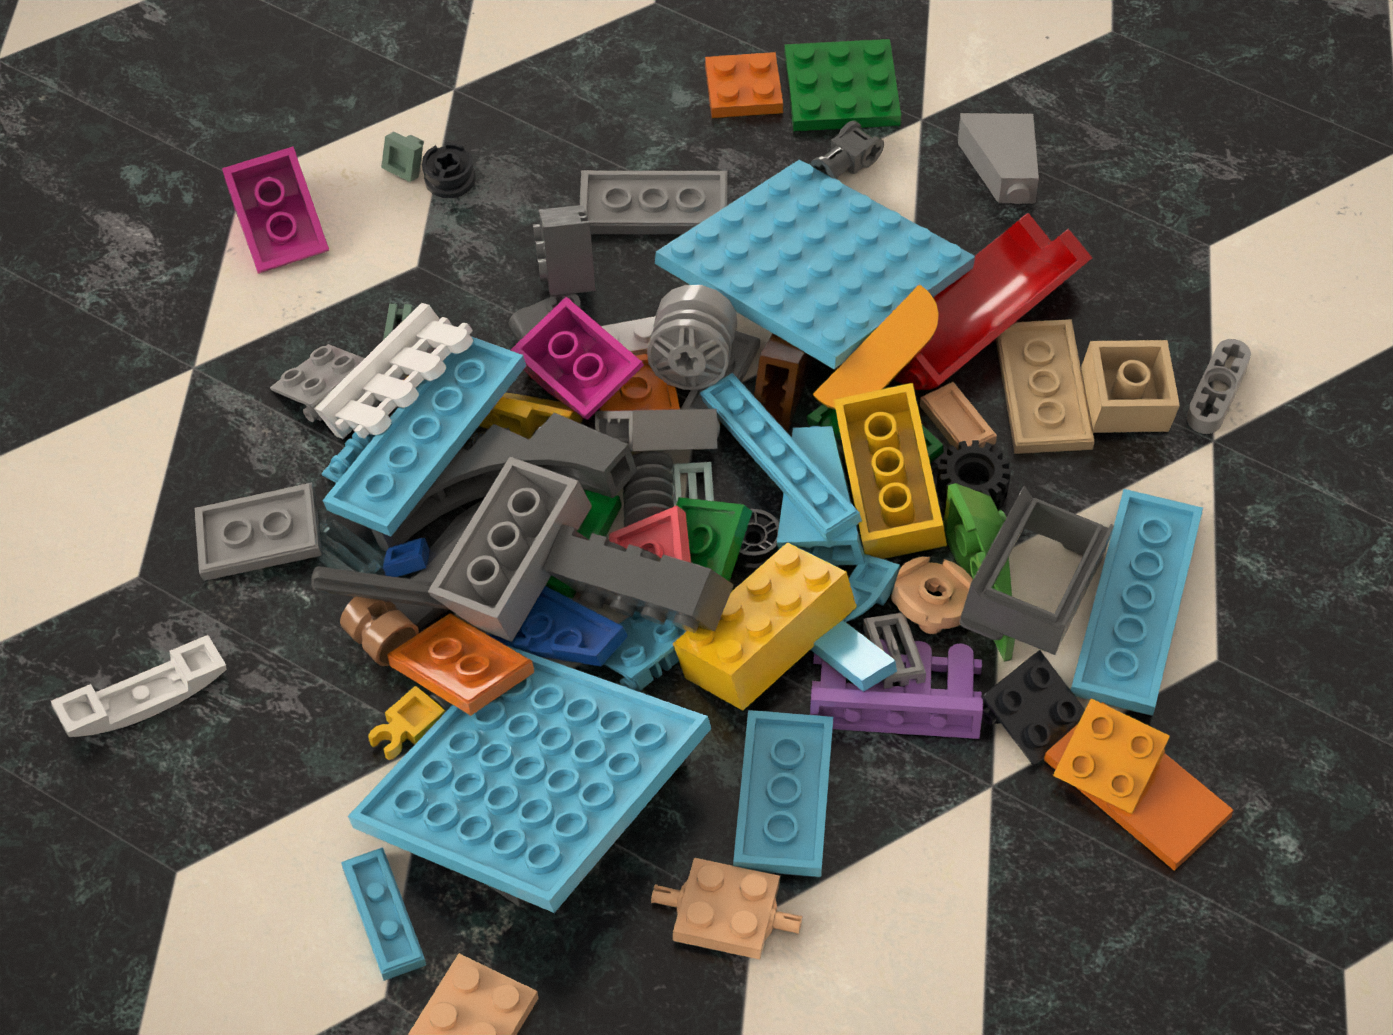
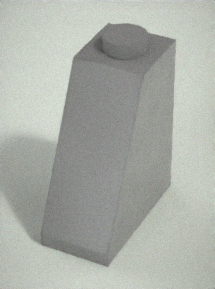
(1002, 153)
(661, 428)

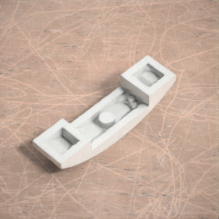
(142, 695)

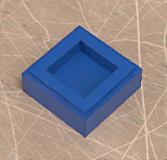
(406, 558)

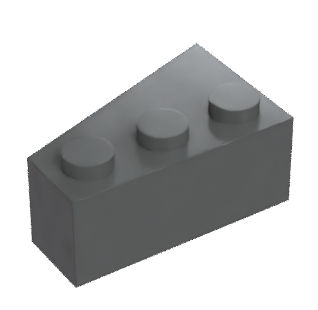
(565, 250)

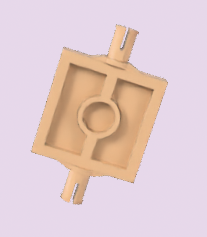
(726, 908)

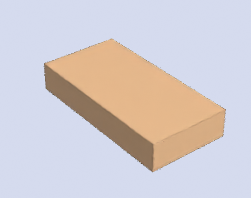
(956, 417)

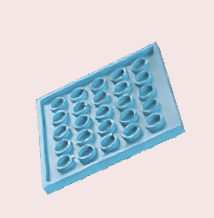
(813, 260)
(532, 781)

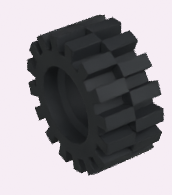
(975, 460)

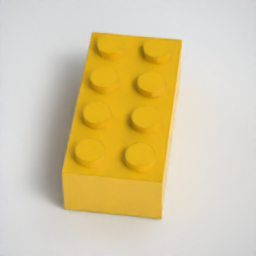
(890, 472)
(766, 626)

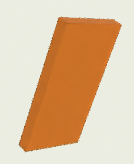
(1172, 813)

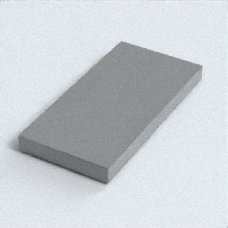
(651, 200)

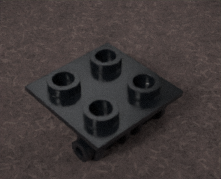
(1033, 706)

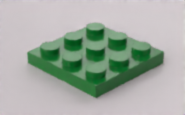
(842, 84)

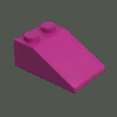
(275, 209)
(576, 359)

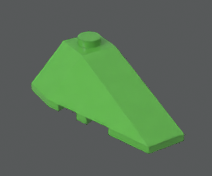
(970, 530)

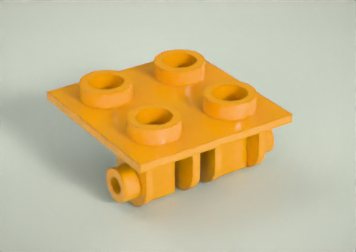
(1111, 756)

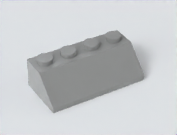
(503, 551)

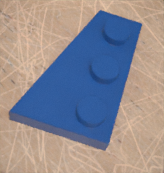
(566, 631)

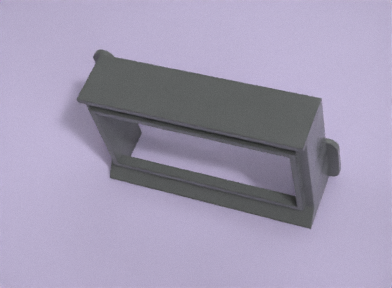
(1000, 614)

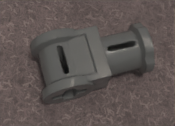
(849, 151)

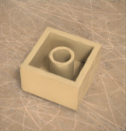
(1130, 386)

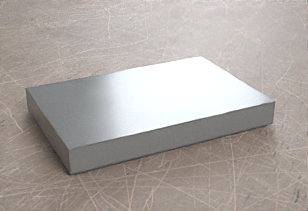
(257, 531)

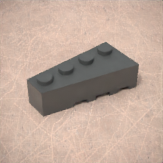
(638, 581)

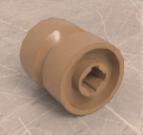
(377, 627)

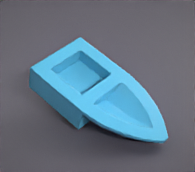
(872, 584)

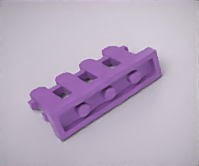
(910, 708)

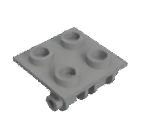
(316, 377)

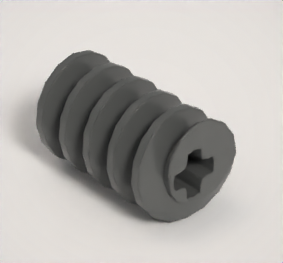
(649, 488)

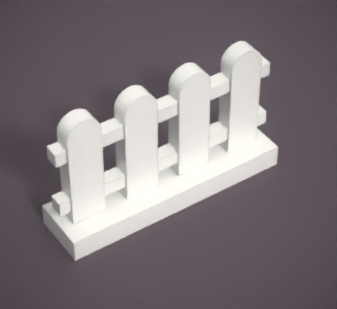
(382, 373)

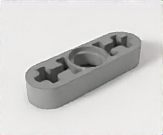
(1220, 400)

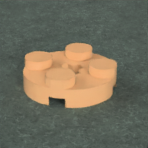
(926, 610)

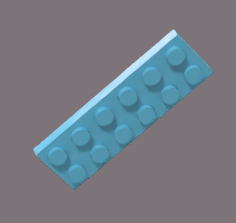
(423, 438)
(1137, 602)

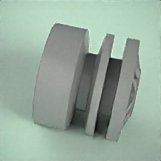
(692, 337)

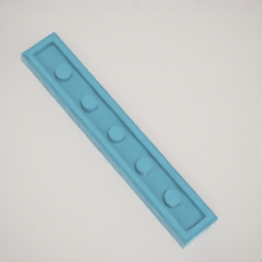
(781, 458)

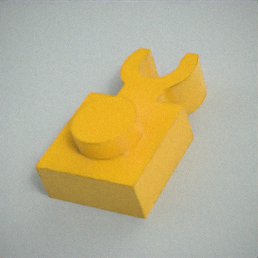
(408, 720)

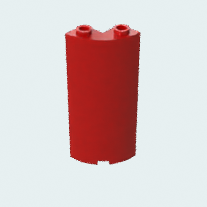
(983, 303)

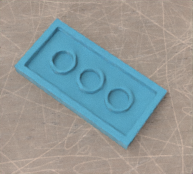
(783, 793)

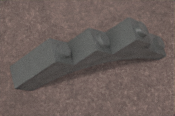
(558, 445)

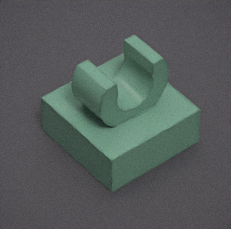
(402, 155)

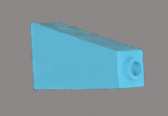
(795, 529)

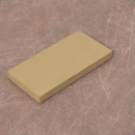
(1044, 387)

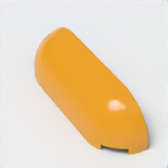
(885, 350)

